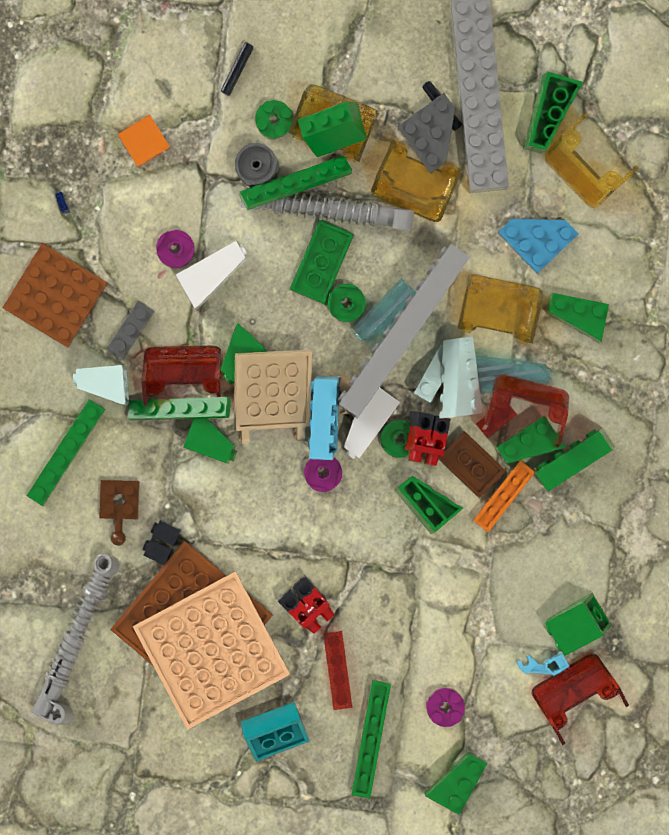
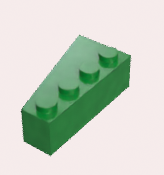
(550, 108)
(574, 459)

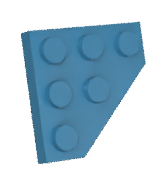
(537, 239)

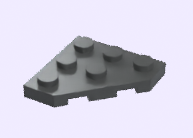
(431, 132)

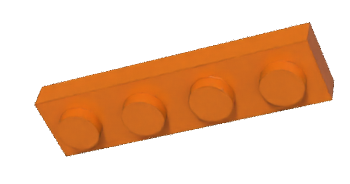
(503, 496)

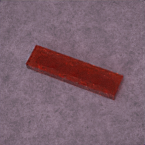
(337, 670)

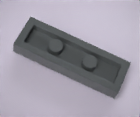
(130, 330)

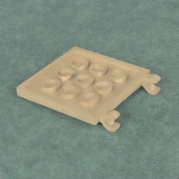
(272, 392)

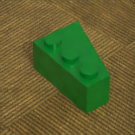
(580, 314)
(529, 442)
(426, 504)
(458, 783)

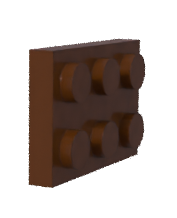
(471, 464)

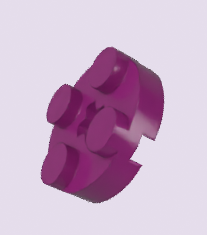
(173, 238)
(330, 481)
(453, 699)

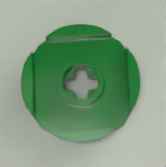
(268, 110)
(353, 311)
(388, 441)

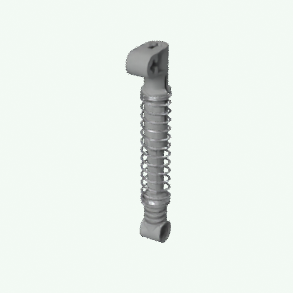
(342, 210)
(72, 643)

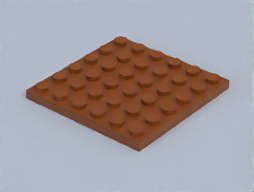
(180, 577)

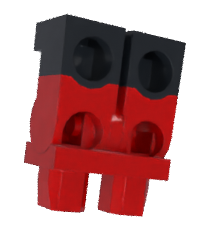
(427, 436)
(310, 609)

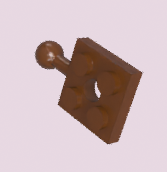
(128, 510)

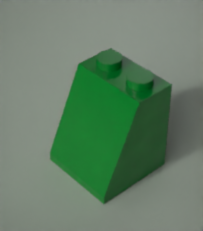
(240, 343)
(209, 441)
(578, 624)

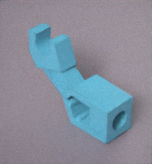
(534, 667)

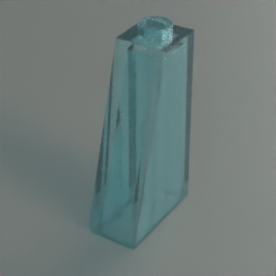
(384, 312)
(490, 367)

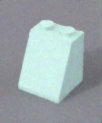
(106, 382)

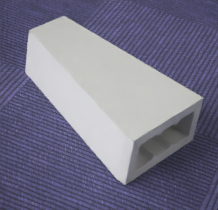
(210, 273)
(369, 423)

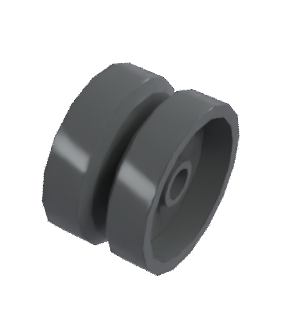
(252, 155)

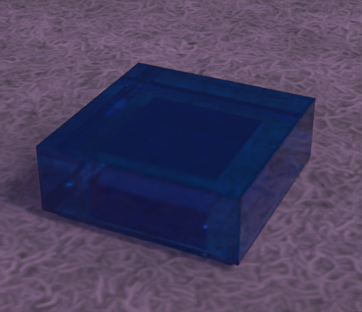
(62, 202)

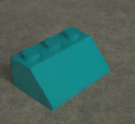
(274, 731)

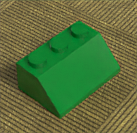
(333, 128)

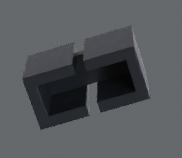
(165, 533)

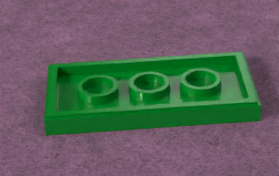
(321, 262)

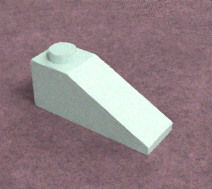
(431, 379)

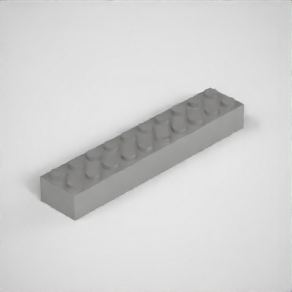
(479, 95)
(403, 332)

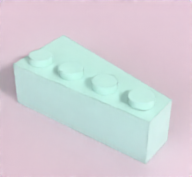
(460, 379)

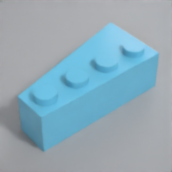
(324, 417)

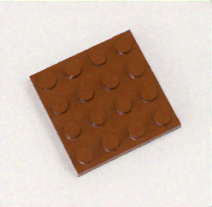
(55, 295)

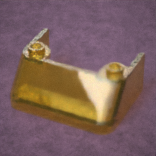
(577, 173)

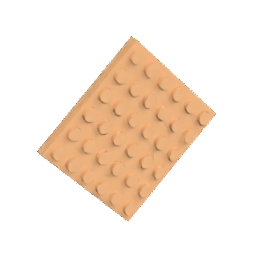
(211, 650)

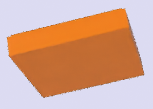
(144, 141)

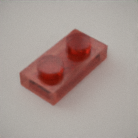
(498, 419)

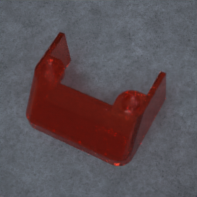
(181, 366)
(509, 387)
(573, 687)

